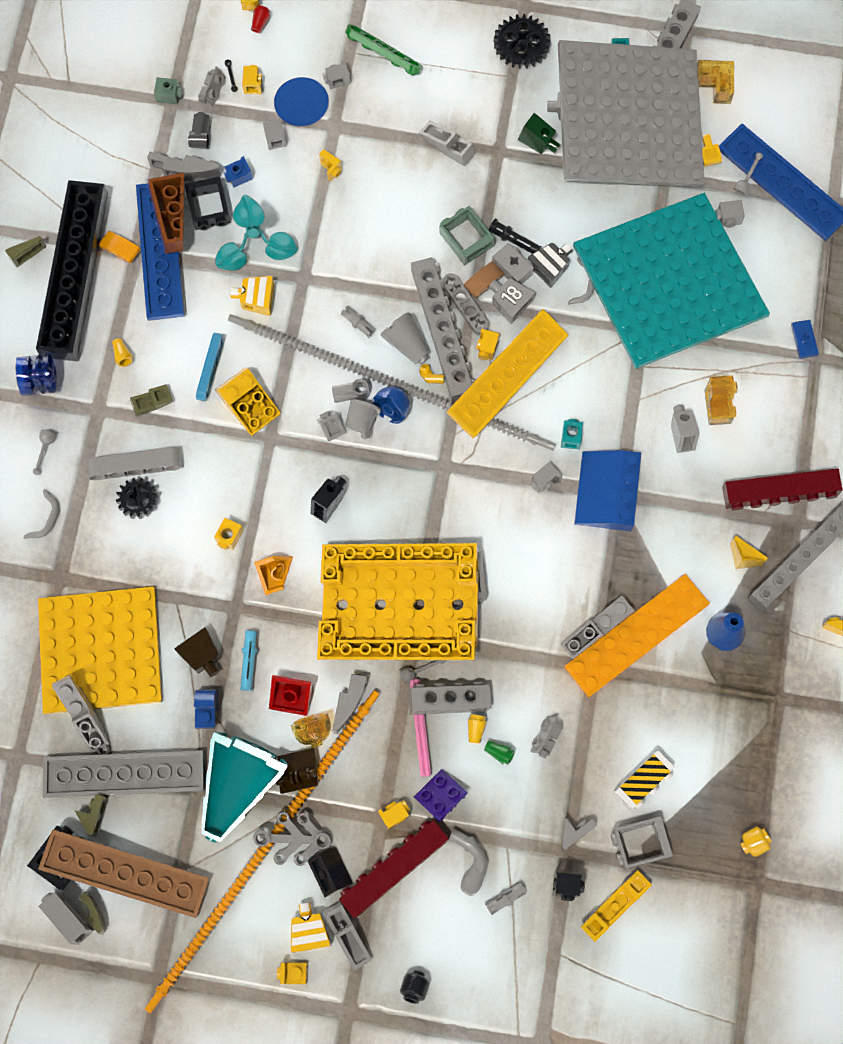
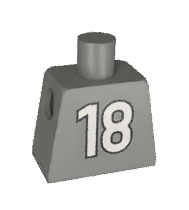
(511, 298)

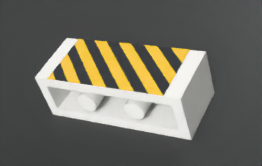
(644, 781)

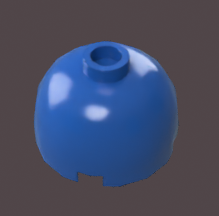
(393, 403)

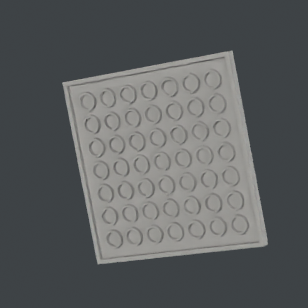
(630, 114)

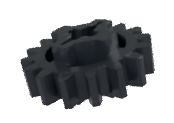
(129, 499)

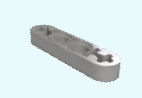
(468, 302)

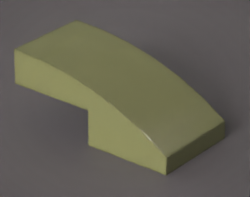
(151, 401)
(95, 918)

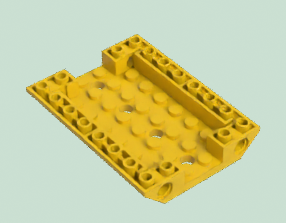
(399, 577)

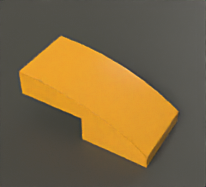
(119, 246)

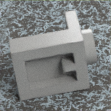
(331, 425)

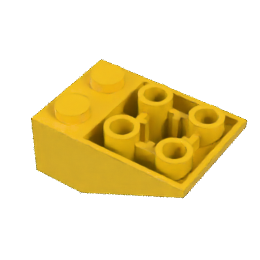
(247, 401)

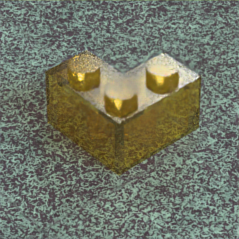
(718, 76)
(719, 397)

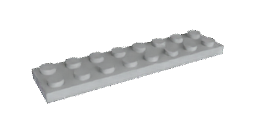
(123, 774)

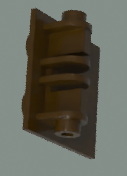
(300, 771)

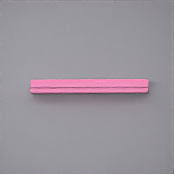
(421, 737)

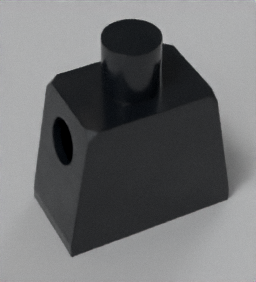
(327, 498)

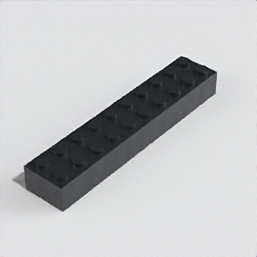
(72, 270)

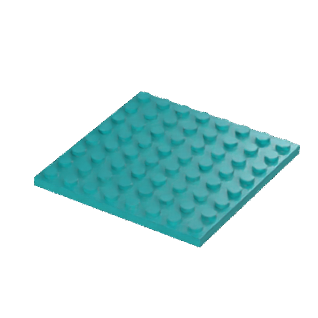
(670, 280)

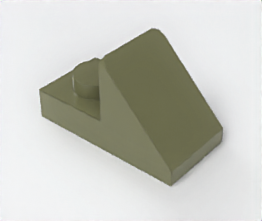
(92, 821)

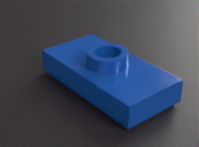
(804, 339)

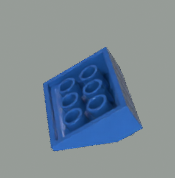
(608, 489)

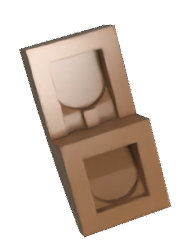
(480, 281)

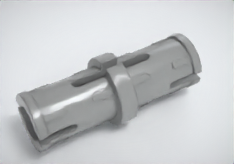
(358, 321)
(505, 898)

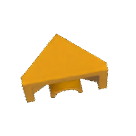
(273, 572)

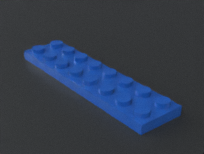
(783, 182)
(160, 270)

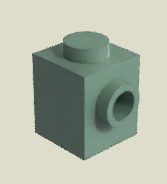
(167, 90)

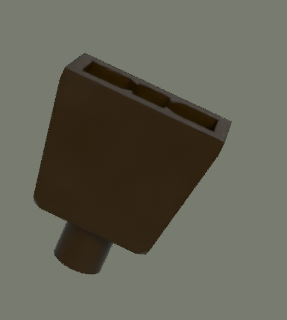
(200, 653)

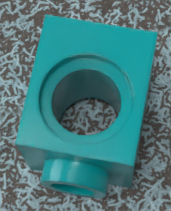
(568, 441)

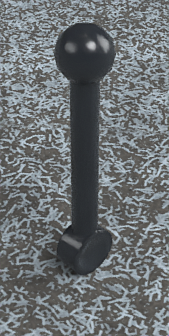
(228, 63)

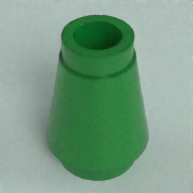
(500, 752)

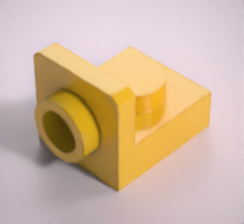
(330, 163)
(292, 973)

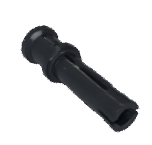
(505, 235)

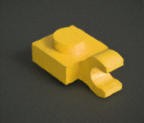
(710, 152)

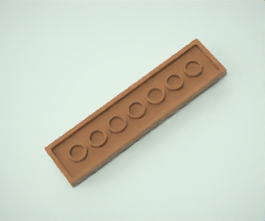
(123, 873)

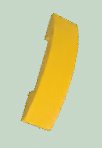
(615, 906)

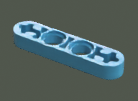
(209, 367)

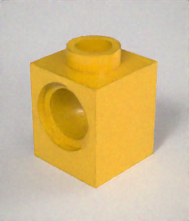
(228, 526)

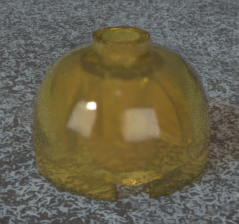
(312, 729)

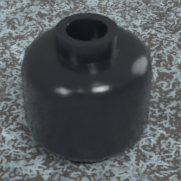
(414, 987)

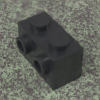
(568, 886)

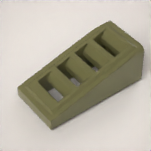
(24, 251)

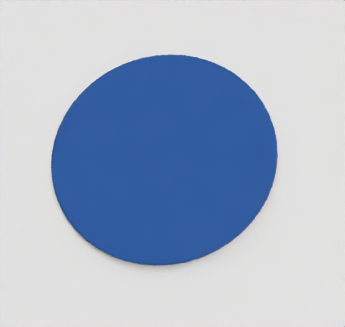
(301, 101)

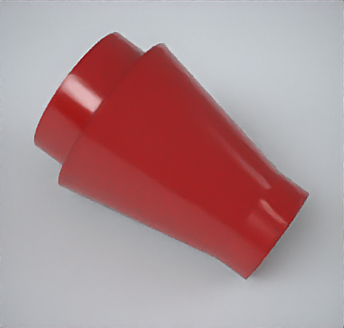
(260, 17)

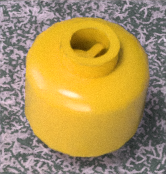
(756, 841)

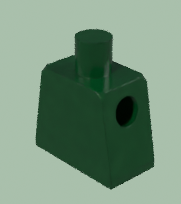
(538, 135)

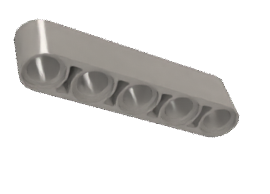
(134, 463)

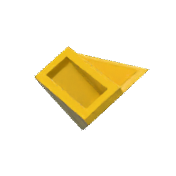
(745, 555)

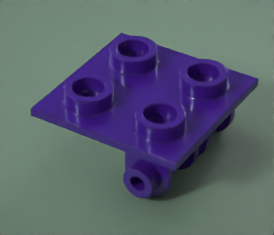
(440, 795)

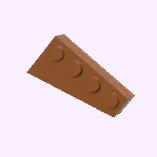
(168, 206)

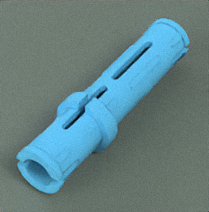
(250, 637)

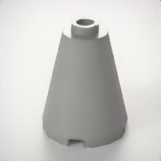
(407, 339)

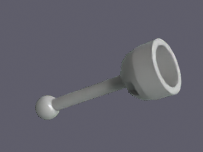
(743, 186)
(46, 437)
(408, 674)

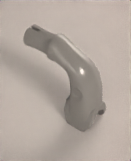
(473, 880)

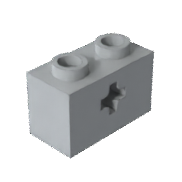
(511, 255)

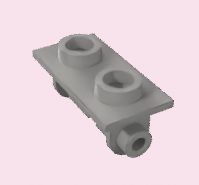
(214, 82)
(549, 728)

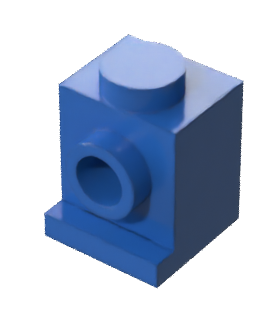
(238, 172)

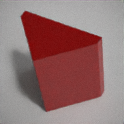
(290, 695)

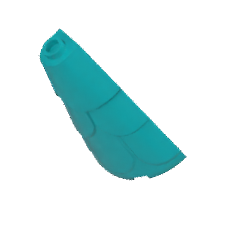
(235, 782)

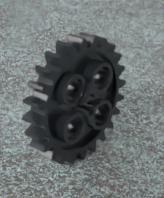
(521, 41)

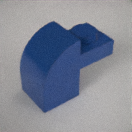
(205, 708)

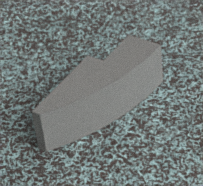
(448, 142)
(349, 702)
(347, 935)

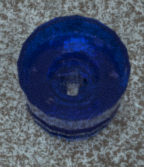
(40, 374)

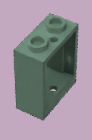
(477, 248)

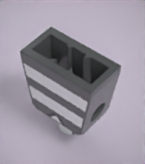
(551, 262)

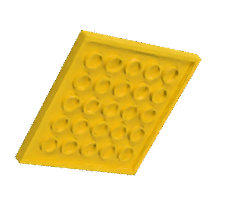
(105, 646)

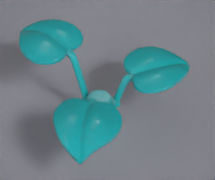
(250, 216)

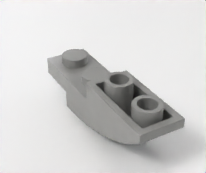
(192, 166)
(597, 627)
(82, 713)

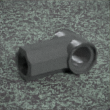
(199, 135)

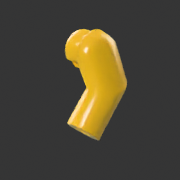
(429, 376)

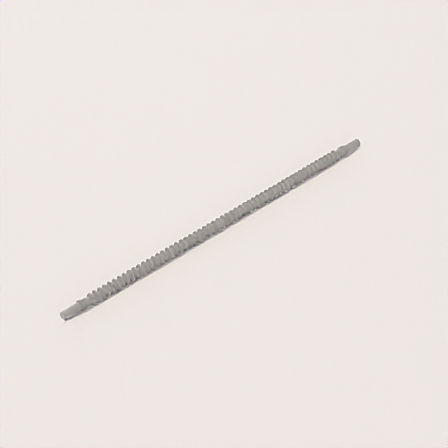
(291, 342)

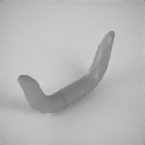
(590, 289)
(51, 520)

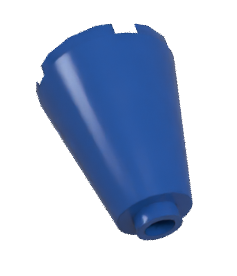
(726, 631)

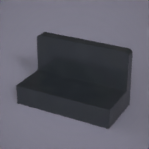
(329, 871)

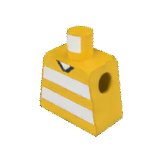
(255, 294)
(308, 931)

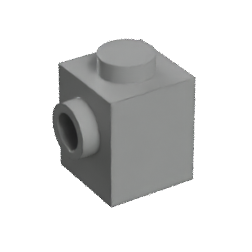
(730, 213)

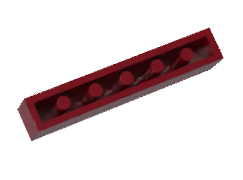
(782, 488)
(393, 869)

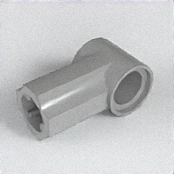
(348, 391)

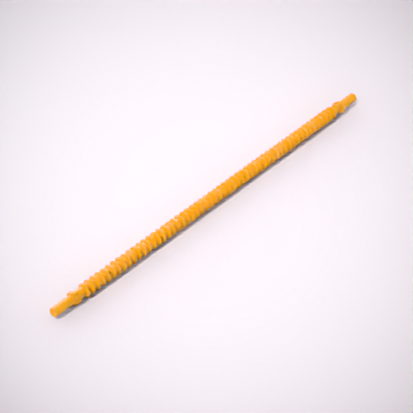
(162, 990)

